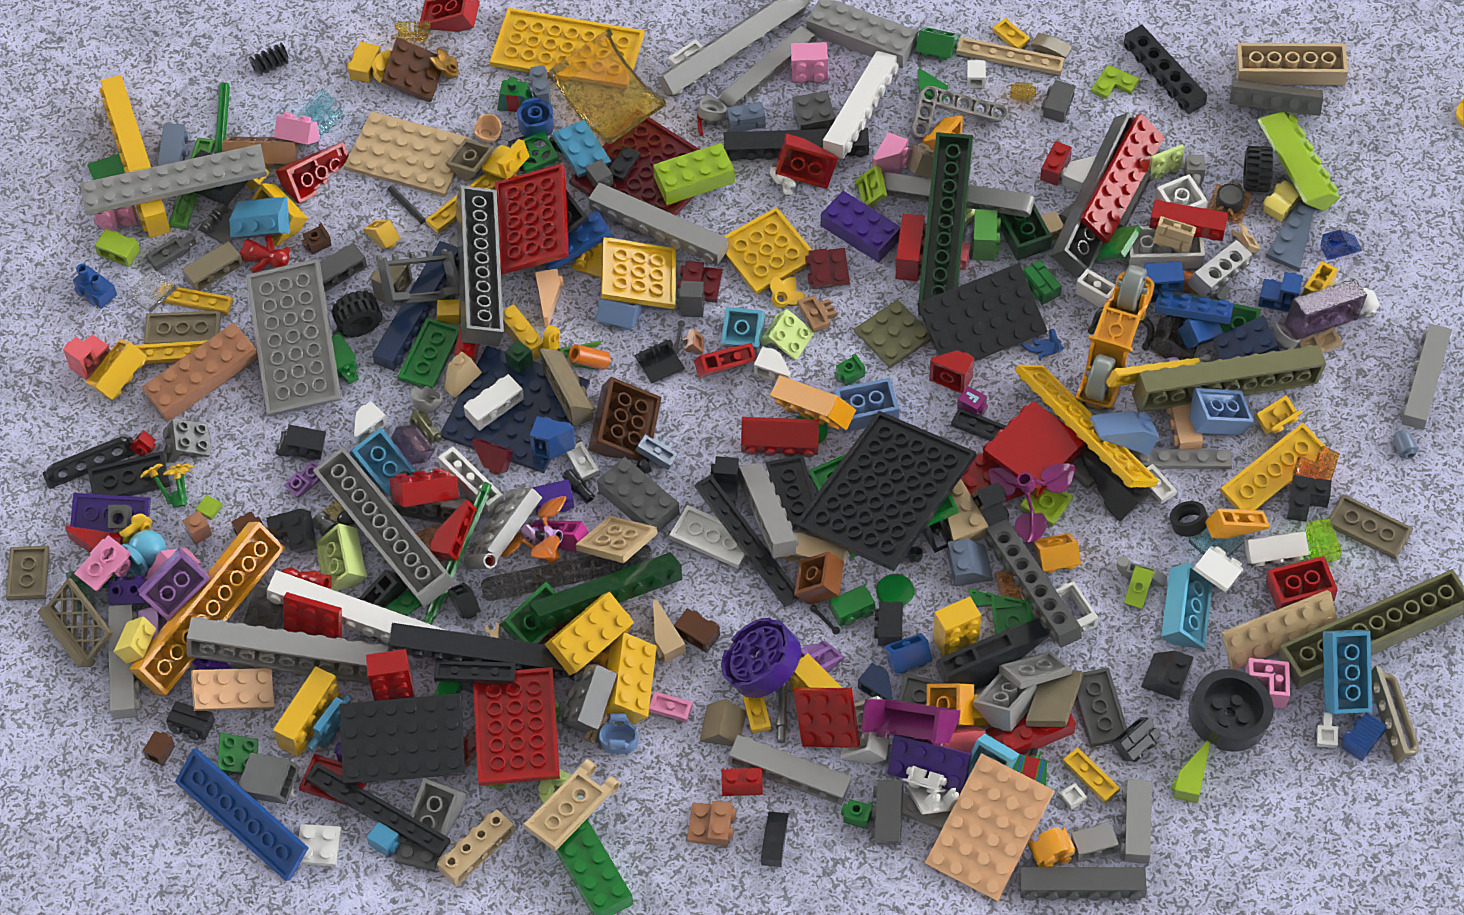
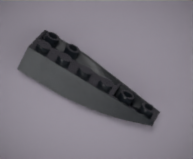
(980, 662)

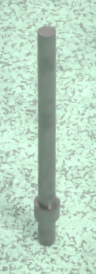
(782, 721)

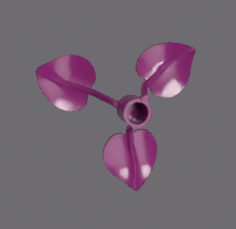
(1056, 477)

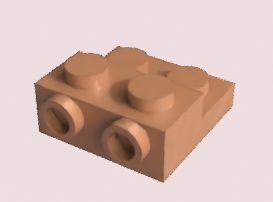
(711, 823)

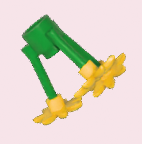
(178, 498)

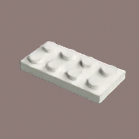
(707, 536)

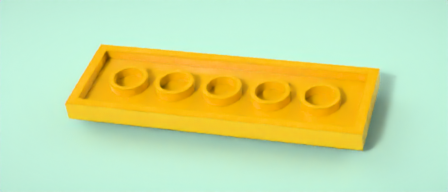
(1271, 470)

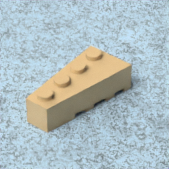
(969, 521)

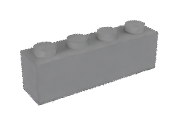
(1137, 821)

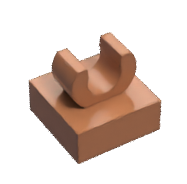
(694, 342)

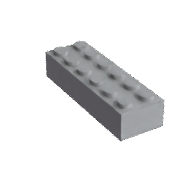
(861, 30)

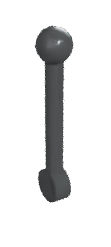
(681, 323)

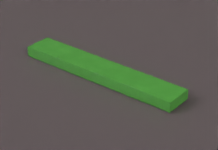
(186, 202)

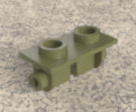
(423, 422)

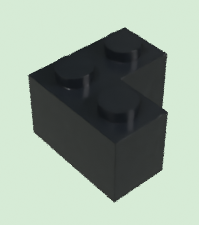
(727, 475)
(1307, 493)
(990, 504)
(296, 526)

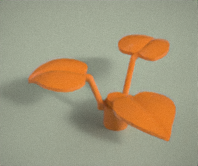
(548, 548)

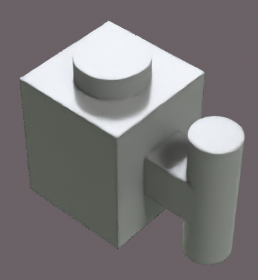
(1195, 167)

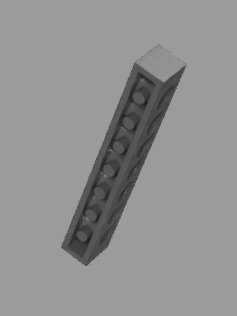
(1033, 583)

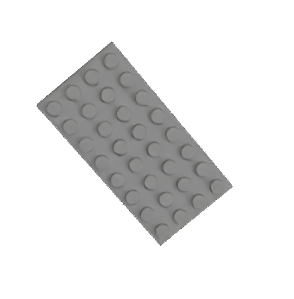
(293, 337)

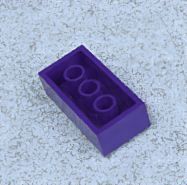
(860, 226)

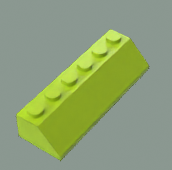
(1299, 160)

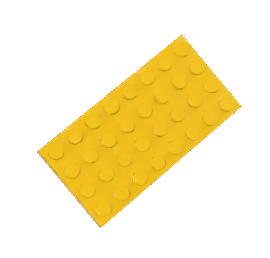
(547, 39)

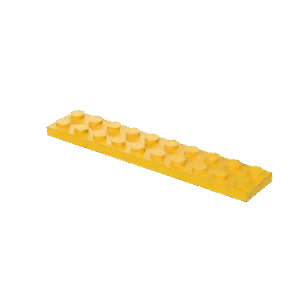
(1078, 418)

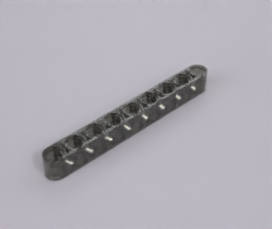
(557, 571)

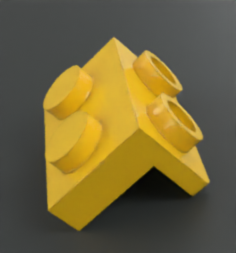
(1277, 414)

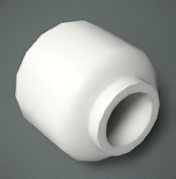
(1371, 304)

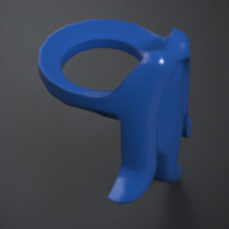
(1045, 347)

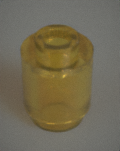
(1023, 91)

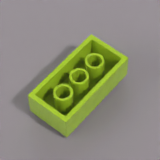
(694, 173)

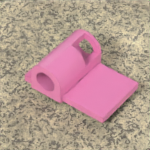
(99, 569)

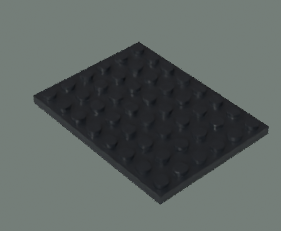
(886, 490)

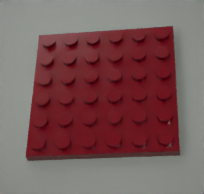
(655, 146)

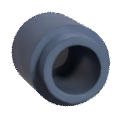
(1405, 444)

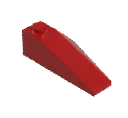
(305, 175)

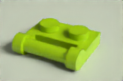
(874, 185)

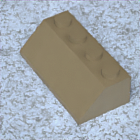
(566, 386)

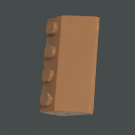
(274, 149)

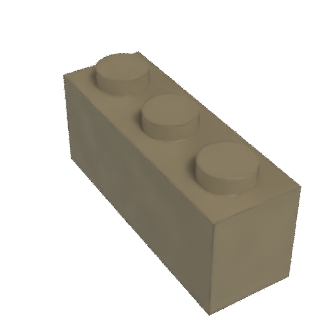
(212, 266)

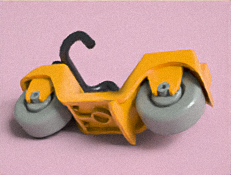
(1114, 332)

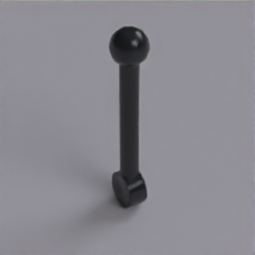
(835, 630)

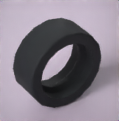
(1185, 509)

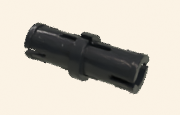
(578, 486)

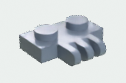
(657, 450)

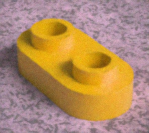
(551, 338)

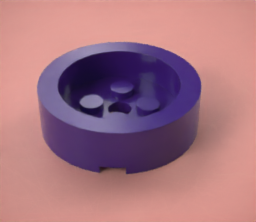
(774, 662)

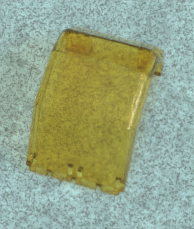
(605, 89)

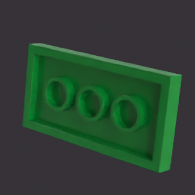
(429, 353)

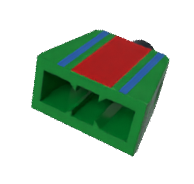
(513, 94)
(1032, 766)

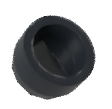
(644, 466)
(344, 518)
(915, 558)

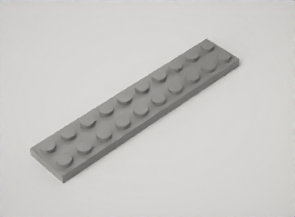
(173, 179)

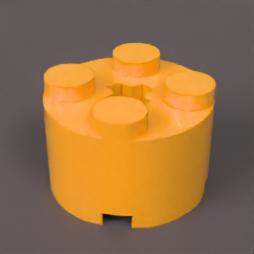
(1052, 847)

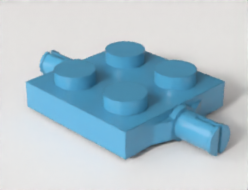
(328, 724)

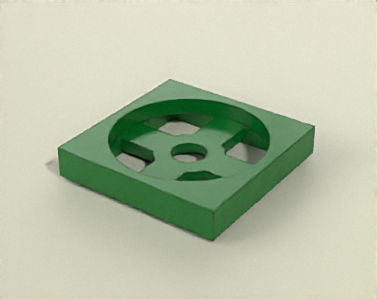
(529, 142)

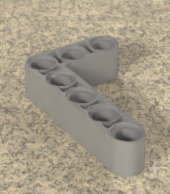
(936, 101)

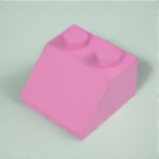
(296, 129)
(892, 154)

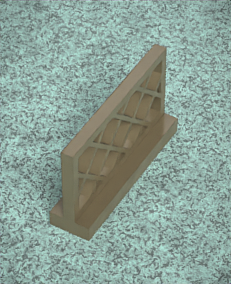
(68, 634)

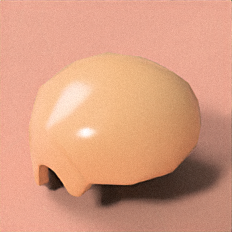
(485, 125)

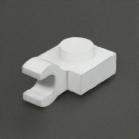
(786, 182)
(1326, 733)

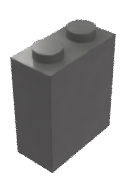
(269, 778)

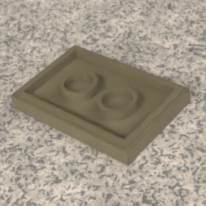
(28, 573)

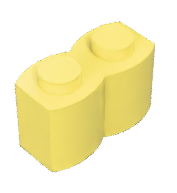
(1281, 201)

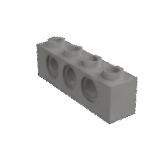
(1220, 269)

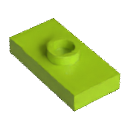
(1138, 587)

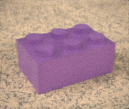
(173, 584)

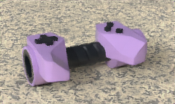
(533, 535)

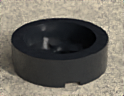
(1241, 696)

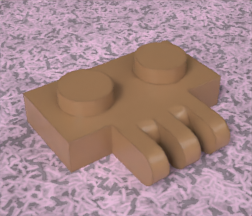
(817, 313)

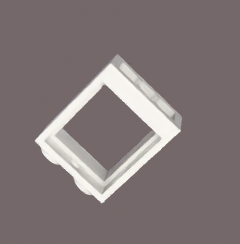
(1090, 618)

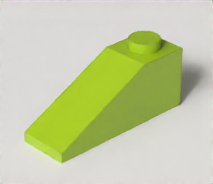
(1190, 777)

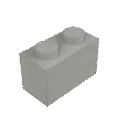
(1094, 841)

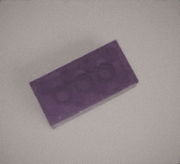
(1325, 309)

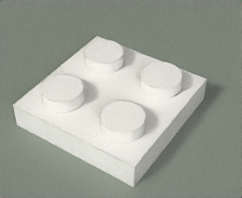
(322, 844)

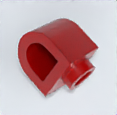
(143, 443)

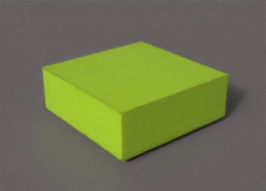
(209, 507)

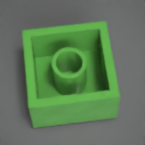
(986, 235)

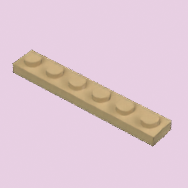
(1010, 56)

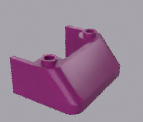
(909, 720)

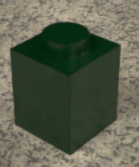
(519, 357)

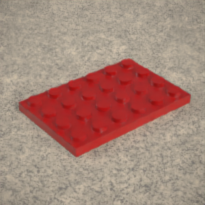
(532, 218)
(517, 729)

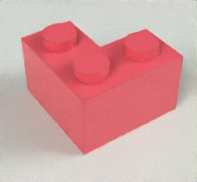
(85, 355)

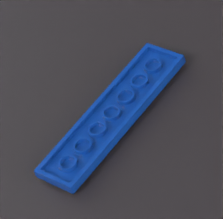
(241, 815)

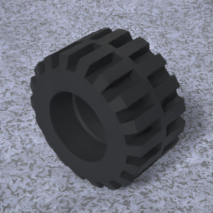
(1258, 169)
(357, 314)

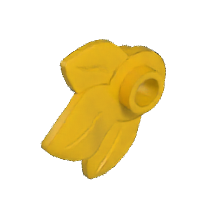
(786, 290)
(139, 523)

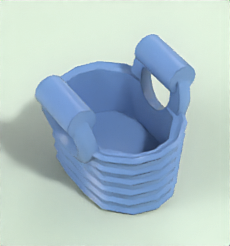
(618, 737)

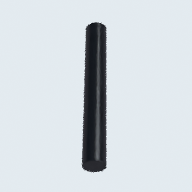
(406, 204)

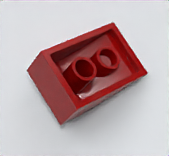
(450, 14)
(805, 162)

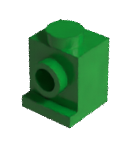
(850, 370)
(860, 818)

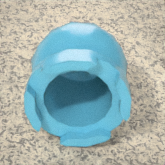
(144, 549)

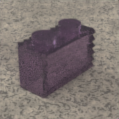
(412, 444)

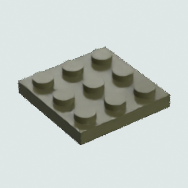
(893, 333)

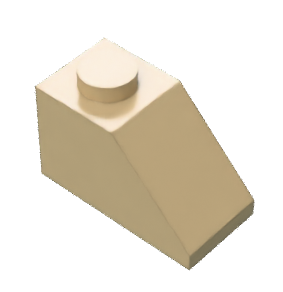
(460, 374)

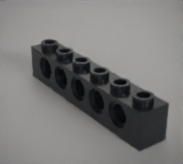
(1165, 69)

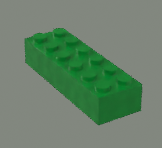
(594, 872)

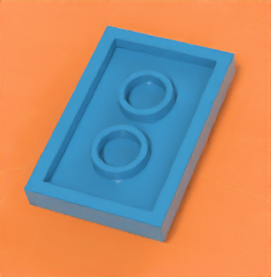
(580, 147)

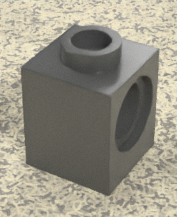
(116, 510)

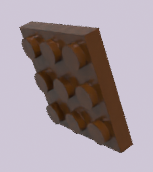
(411, 70)

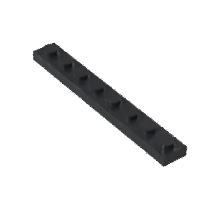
(747, 540)
(378, 810)

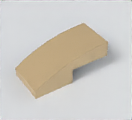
(1327, 340)

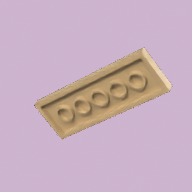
(1266, 633)

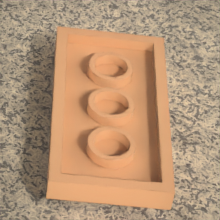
(232, 689)

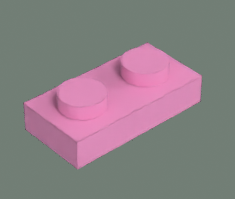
(670, 706)

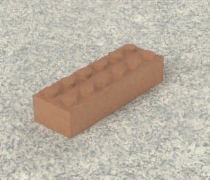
(200, 372)

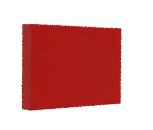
(333, 765)

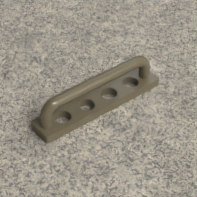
(1400, 749)

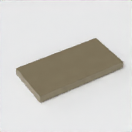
(181, 326)
(1369, 526)
(1054, 701)

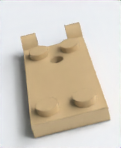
(563, 812)

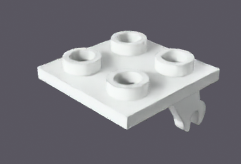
(933, 802)

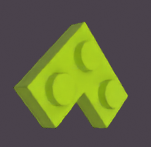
(1114, 78)

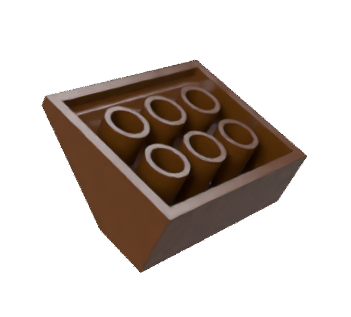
(623, 420)

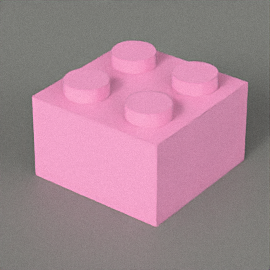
(809, 62)

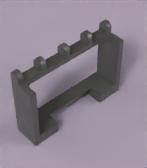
(402, 298)

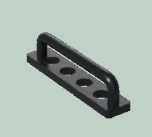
(87, 457)

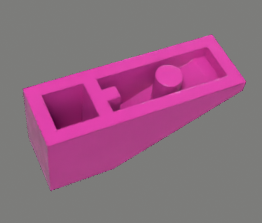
(572, 532)

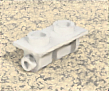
(917, 779)

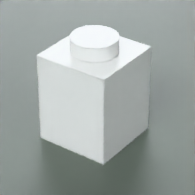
(976, 73)

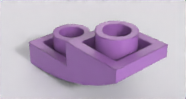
(303, 481)

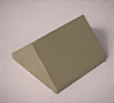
(469, 158)
(722, 723)

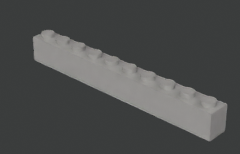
(728, 44)

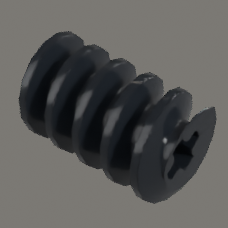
(269, 59)

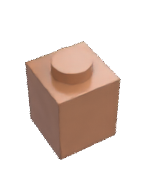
(197, 527)

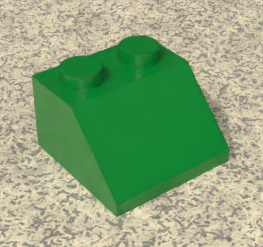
(936, 43)

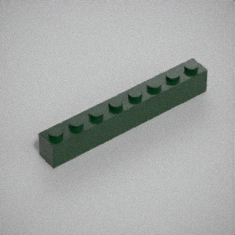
(621, 584)

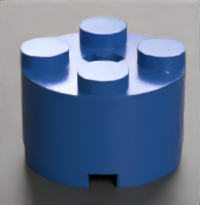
(535, 117)

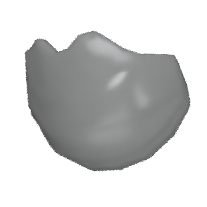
(426, 399)

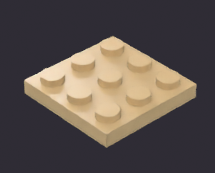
(616, 539)

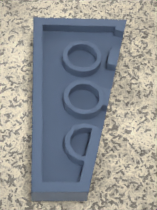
(1292, 239)

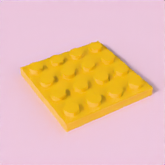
(766, 249)
(638, 273)

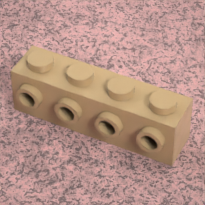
(475, 847)

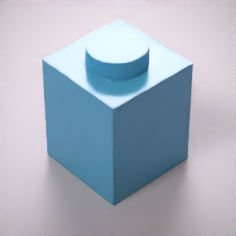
(383, 839)

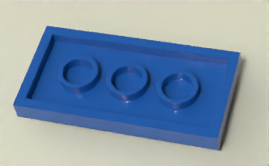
(584, 238)
(1194, 308)

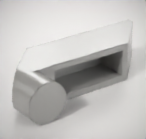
(1126, 568)

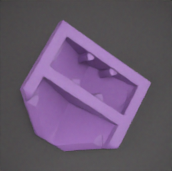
(823, 654)

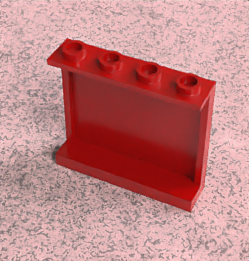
(1034, 443)

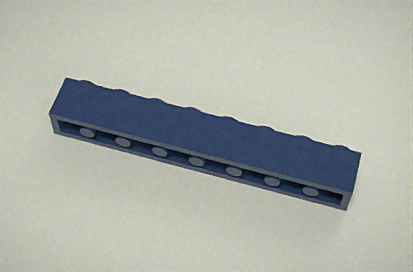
(410, 317)

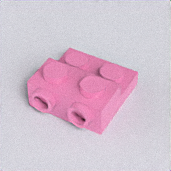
(111, 219)

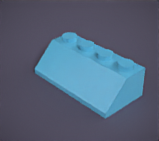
(1187, 607)

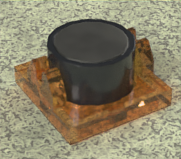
(1232, 200)

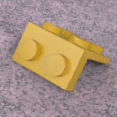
(506, 160)

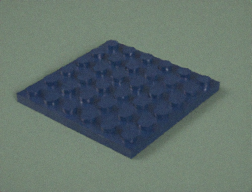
(515, 425)

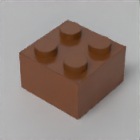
(819, 578)

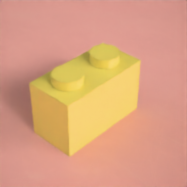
(134, 640)

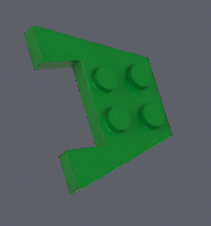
(1006, 610)

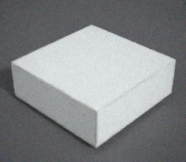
(1073, 796)

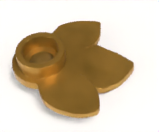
(445, 63)

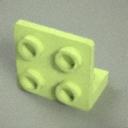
(1166, 162)
(788, 334)

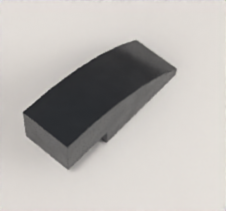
(774, 839)

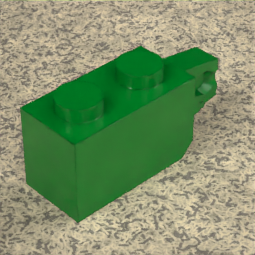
(345, 359)

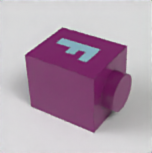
(972, 401)

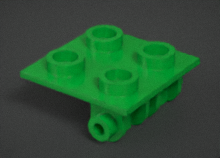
(235, 752)

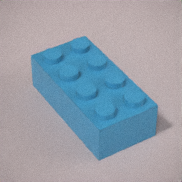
(1347, 671)

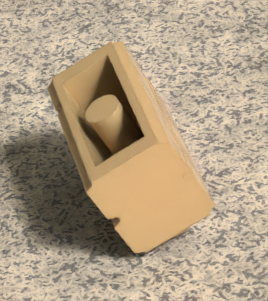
(1174, 235)

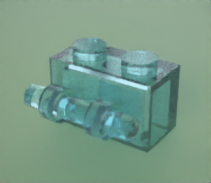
(320, 106)

